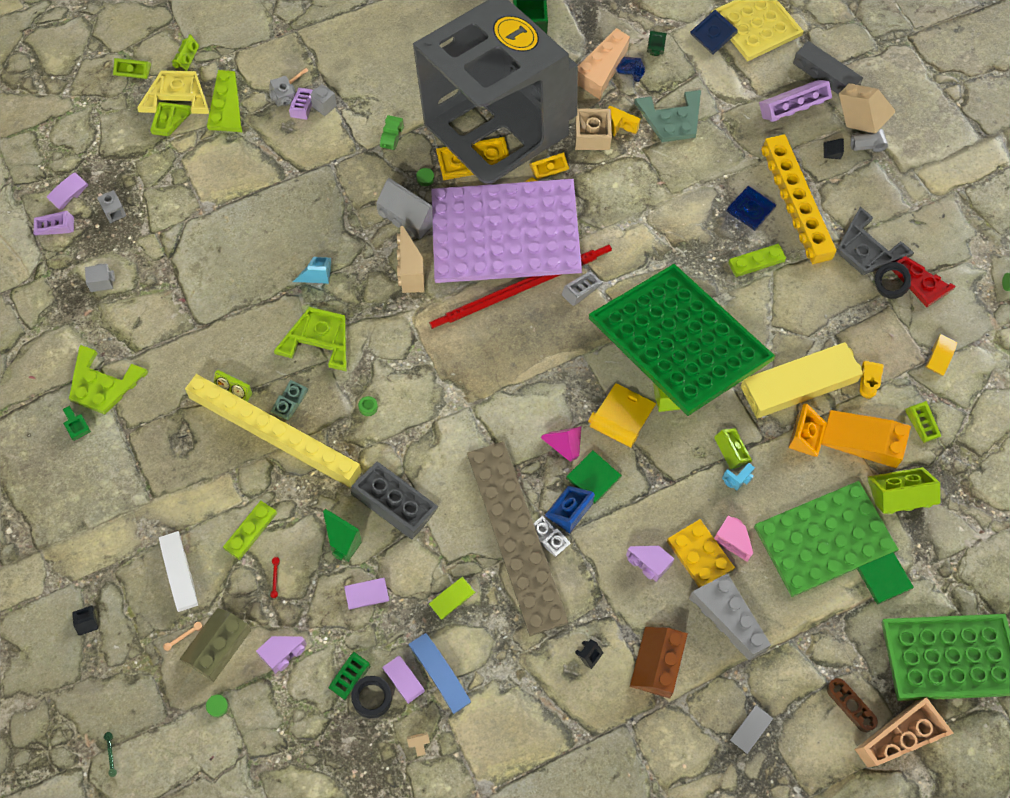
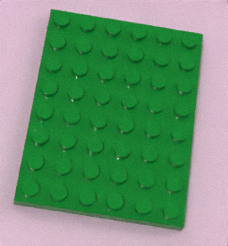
(681, 338)

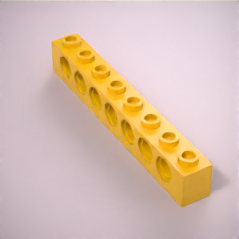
(792, 186)

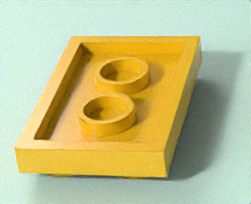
(700, 553)

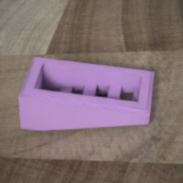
(301, 113)
(65, 220)

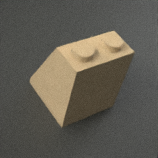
(865, 108)

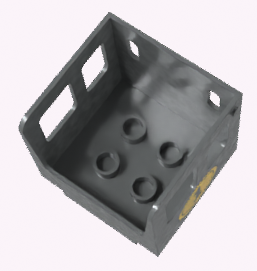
(502, 65)

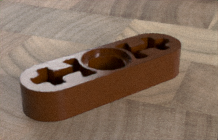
(858, 721)

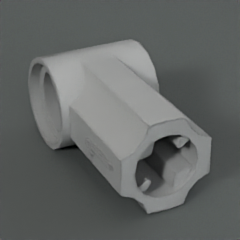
(873, 141)

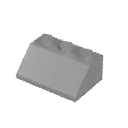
(405, 209)

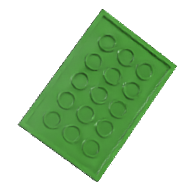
(825, 538)
(949, 656)

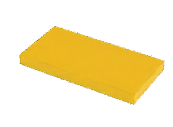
(490, 150)

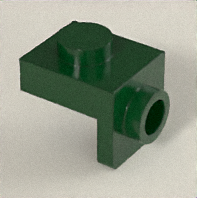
(656, 43)

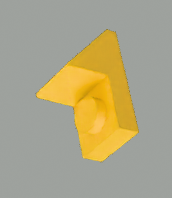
(624, 120)

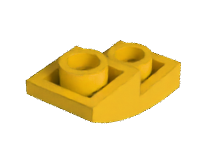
(941, 355)

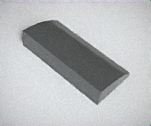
(393, 500)

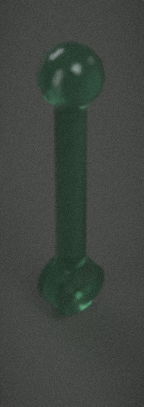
(108, 737)

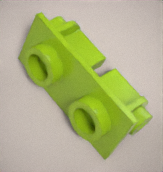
(186, 53)

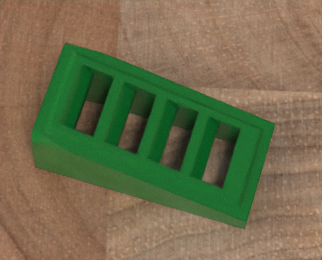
(354, 657)

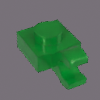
(75, 425)

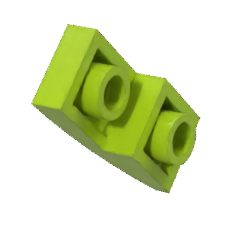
(452, 598)

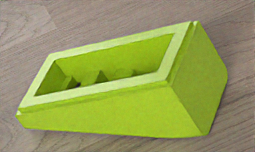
(929, 419)

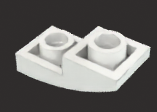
(550, 538)

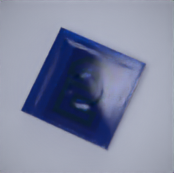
(751, 208)

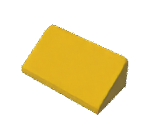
(549, 166)

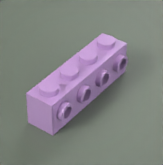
(795, 100)

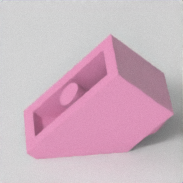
(735, 538)

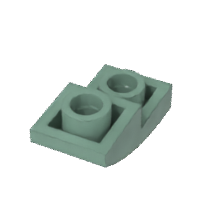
(290, 400)

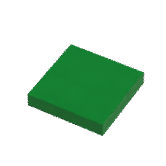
(594, 475)
(885, 578)

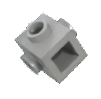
(281, 91)

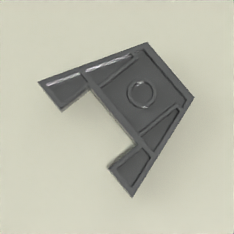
(863, 250)

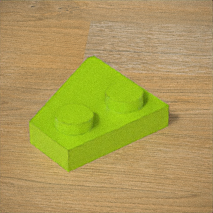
(168, 118)

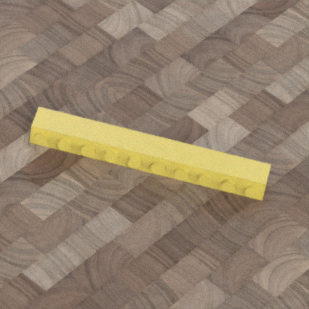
(273, 431)

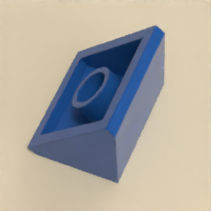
(570, 507)

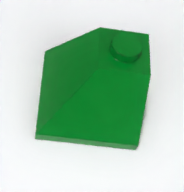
(342, 536)

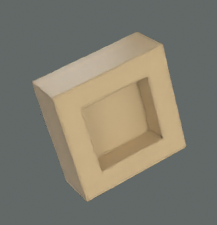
(418, 742)

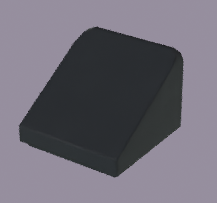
(834, 149)
(85, 620)

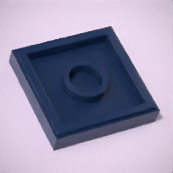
(714, 32)

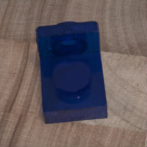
(631, 66)

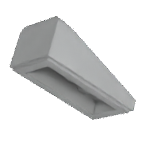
(573, 296)

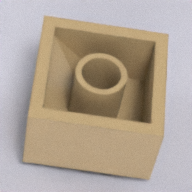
(593, 129)

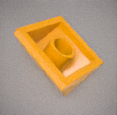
(808, 432)

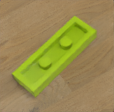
(757, 260)
(250, 530)

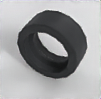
(888, 267)
(371, 713)

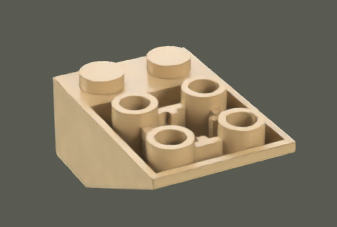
(410, 264)

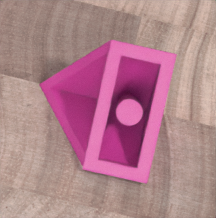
(565, 442)

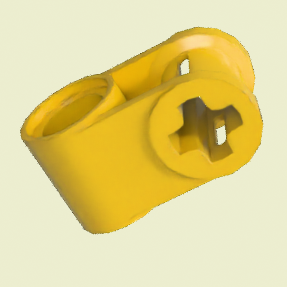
(870, 379)

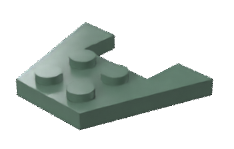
(675, 122)

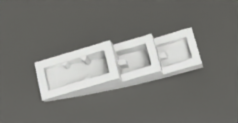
(178, 571)

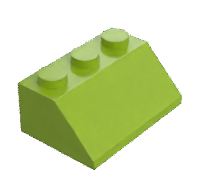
(904, 490)

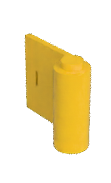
(622, 415)

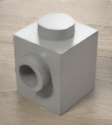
(323, 99)
(111, 206)
(99, 277)

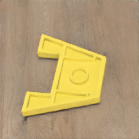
(175, 87)

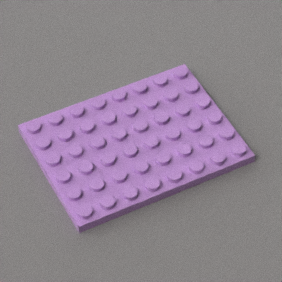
(505, 231)

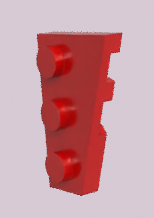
(924, 285)

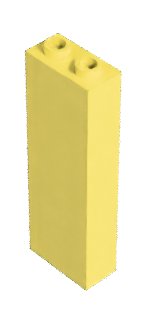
(801, 380)

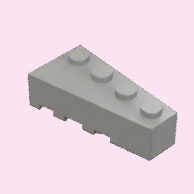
(731, 615)

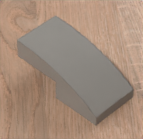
(751, 729)

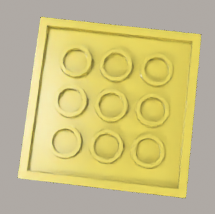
(760, 26)

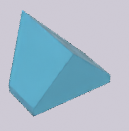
(316, 272)

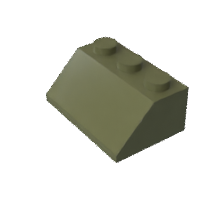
(216, 643)

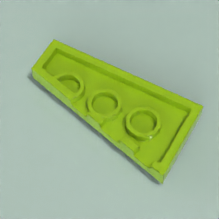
(224, 108)

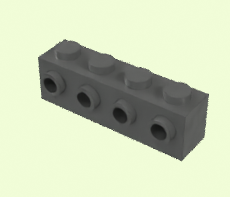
(825, 67)

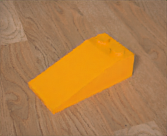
(867, 437)

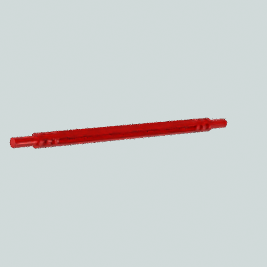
(509, 291)

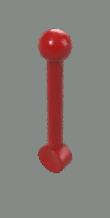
(275, 561)

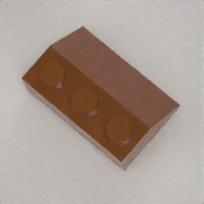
(659, 660)

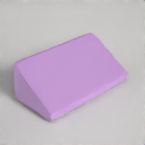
(366, 593)

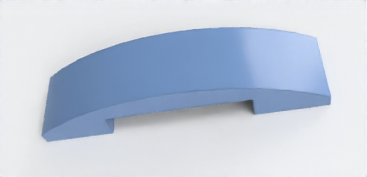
(440, 673)

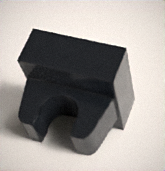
(590, 654)

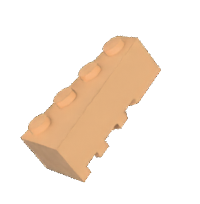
(601, 64)
(905, 733)

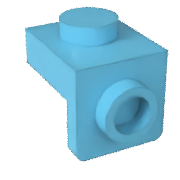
(736, 482)

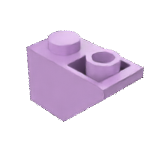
(651, 559)
(280, 650)

